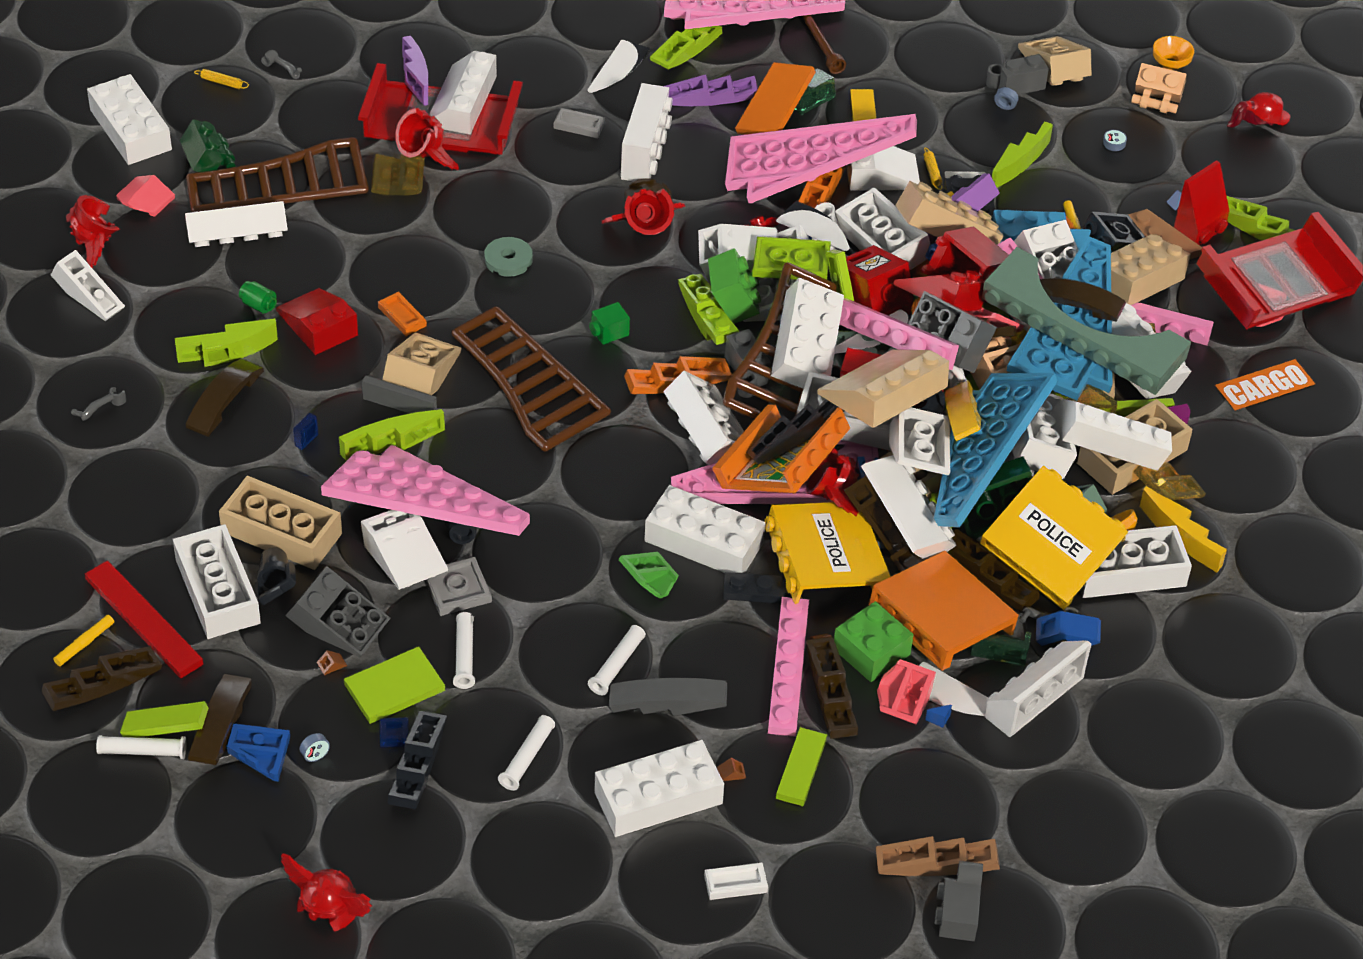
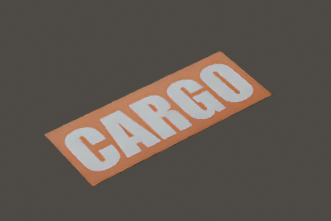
(1265, 384)

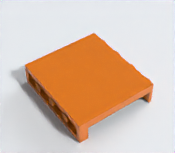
(943, 607)

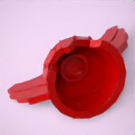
(422, 136)
(648, 211)
(89, 226)
(832, 478)
(326, 894)

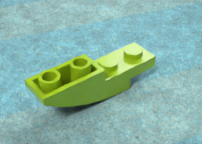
(705, 309)
(224, 347)

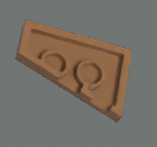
(1152, 224)

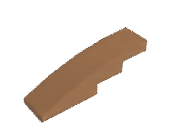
(929, 858)

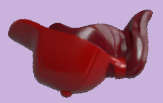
(1260, 109)

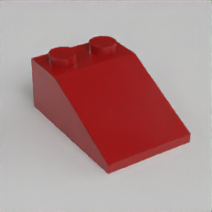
(1203, 205)
(955, 288)
(320, 319)

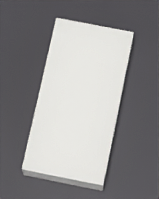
(736, 881)

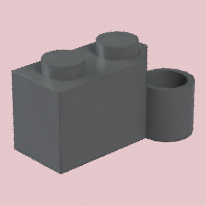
(1019, 74)
(736, 350)
(960, 902)

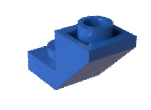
(1069, 627)

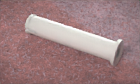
(464, 651)
(600, 683)
(141, 746)
(526, 753)

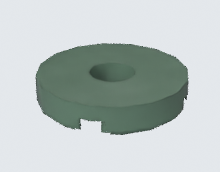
(508, 246)

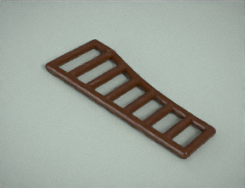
(285, 163)
(761, 346)
(512, 394)

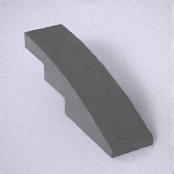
(671, 694)

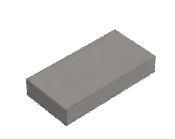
(579, 123)

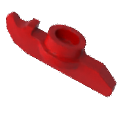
(761, 222)

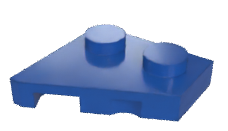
(259, 748)

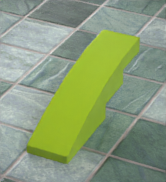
(685, 45)
(1020, 157)
(1254, 219)
(399, 431)

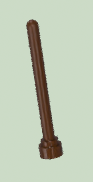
(835, 61)

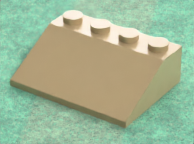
(888, 385)

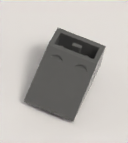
(956, 326)
(338, 614)

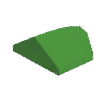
(651, 572)

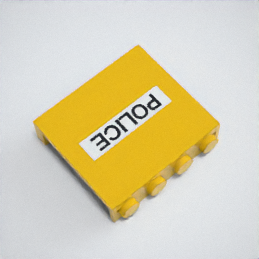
(1053, 536)
(824, 547)

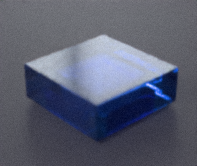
(305, 431)
(393, 732)

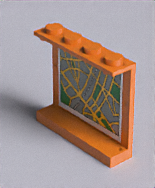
(784, 472)

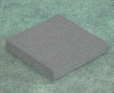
(459, 587)

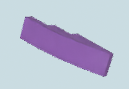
(415, 69)
(701, 92)
(975, 195)

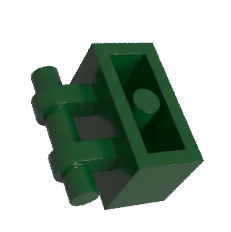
(206, 147)

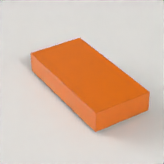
(402, 314)

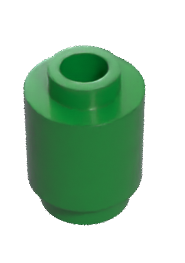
(258, 297)

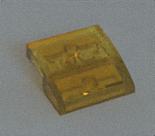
(397, 176)
(1169, 482)

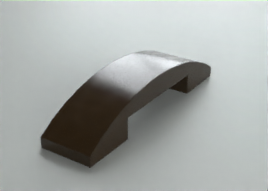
(1084, 295)
(219, 394)
(869, 503)

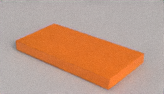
(775, 98)

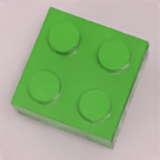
(734, 285)
(873, 641)

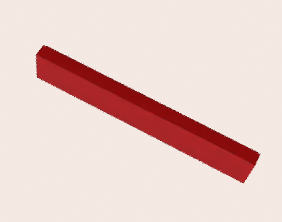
(144, 619)

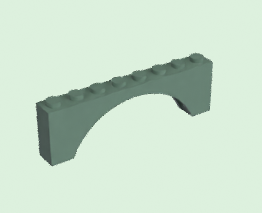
(1140, 359)

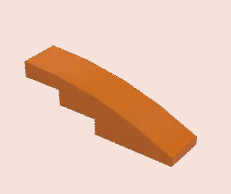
(821, 188)
(663, 374)

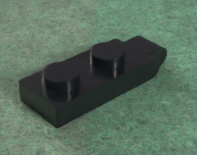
(754, 587)

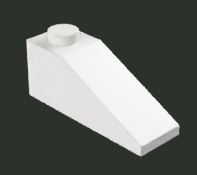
(86, 286)

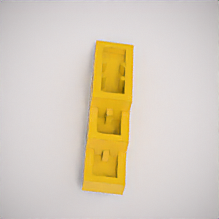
(962, 410)
(1166, 512)

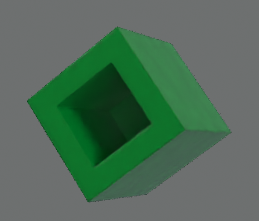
(610, 323)

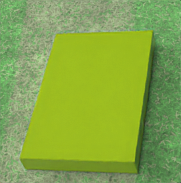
(775, 252)
(394, 685)

